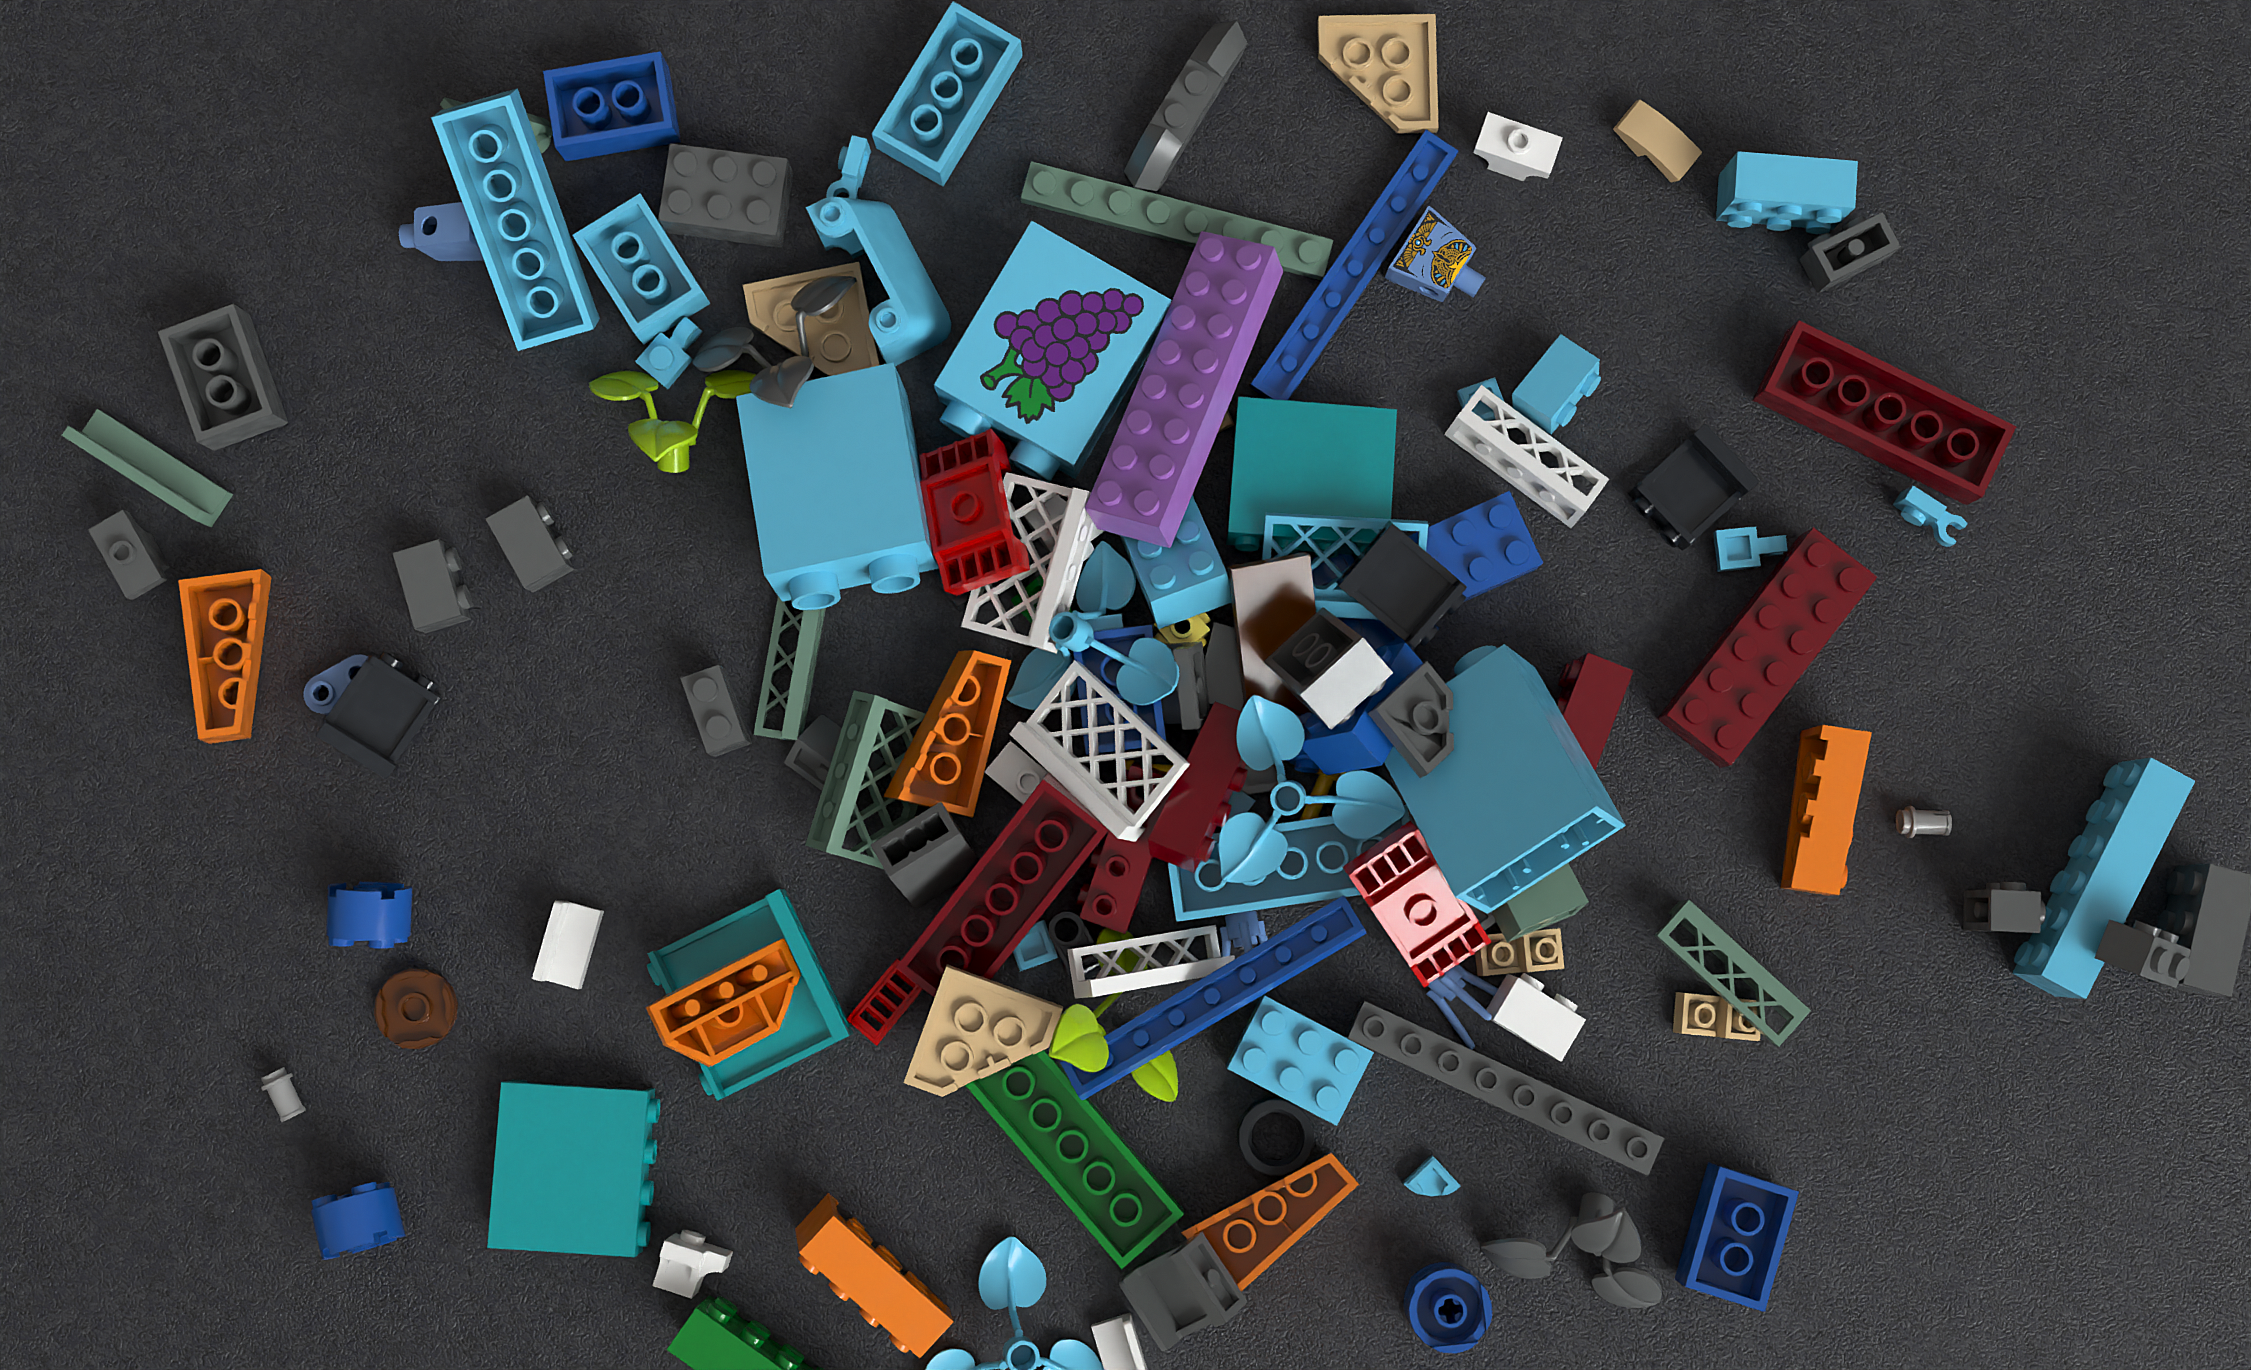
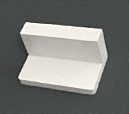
(568, 944)
(1119, 1344)

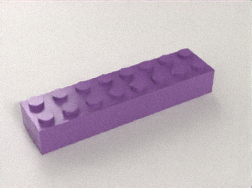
(1185, 389)

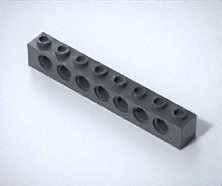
(1504, 1087)

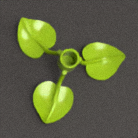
(667, 440)
(1082, 1041)

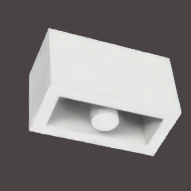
(1534, 1016)

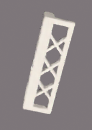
(1520, 467)
(1150, 977)

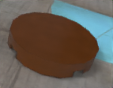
(416, 1008)

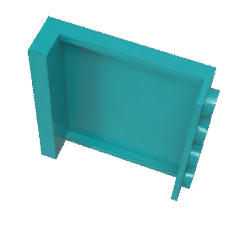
(1309, 463)
(814, 1012)
(573, 1169)

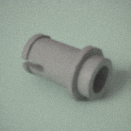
(1923, 822)
(283, 1094)

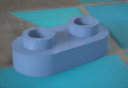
(336, 681)

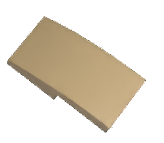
(1658, 138)
(1529, 953)
(1711, 1017)

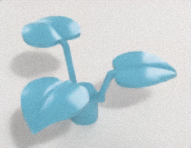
(1103, 584)
(1265, 738)
(1012, 1279)

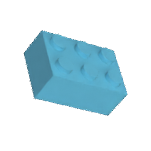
(1786, 191)
(641, 269)
(1180, 578)
(1299, 1059)

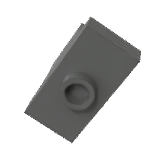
(130, 554)

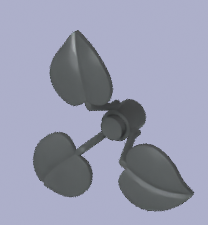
(780, 382)
(1594, 1231)

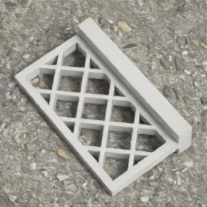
(1063, 567)
(1086, 782)

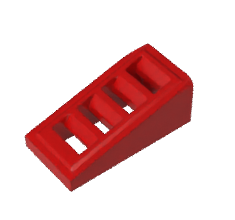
(875, 992)

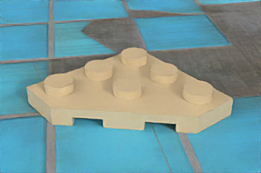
(1386, 64)
(836, 338)
(977, 1031)

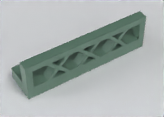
(151, 467)
(802, 674)
(1735, 961)

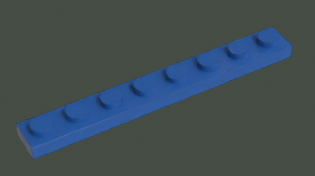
(1354, 268)
(1221, 994)

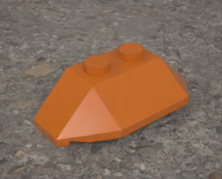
(728, 1005)

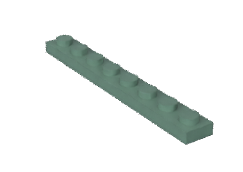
(1168, 217)

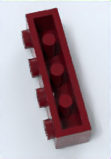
(1201, 793)
(1121, 865)

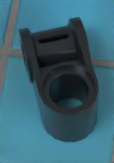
(1082, 939)

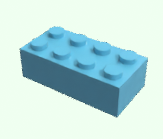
(947, 93)

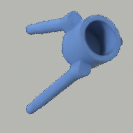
(1243, 930)
(1451, 985)

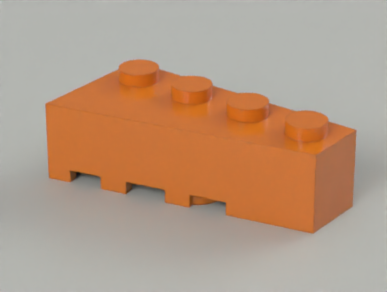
(224, 649)
(954, 737)
(1824, 808)
(1273, 1219)
(871, 1278)

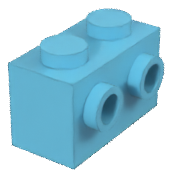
(1557, 384)

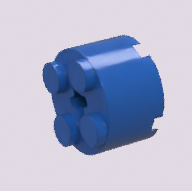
(369, 913)
(357, 1221)
(1466, 1320)

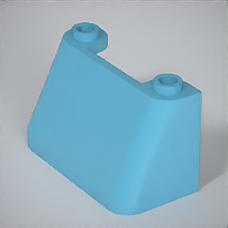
(914, 314)

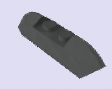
(1185, 105)

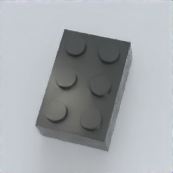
(726, 195)
(223, 377)
(1329, 668)
(2211, 916)

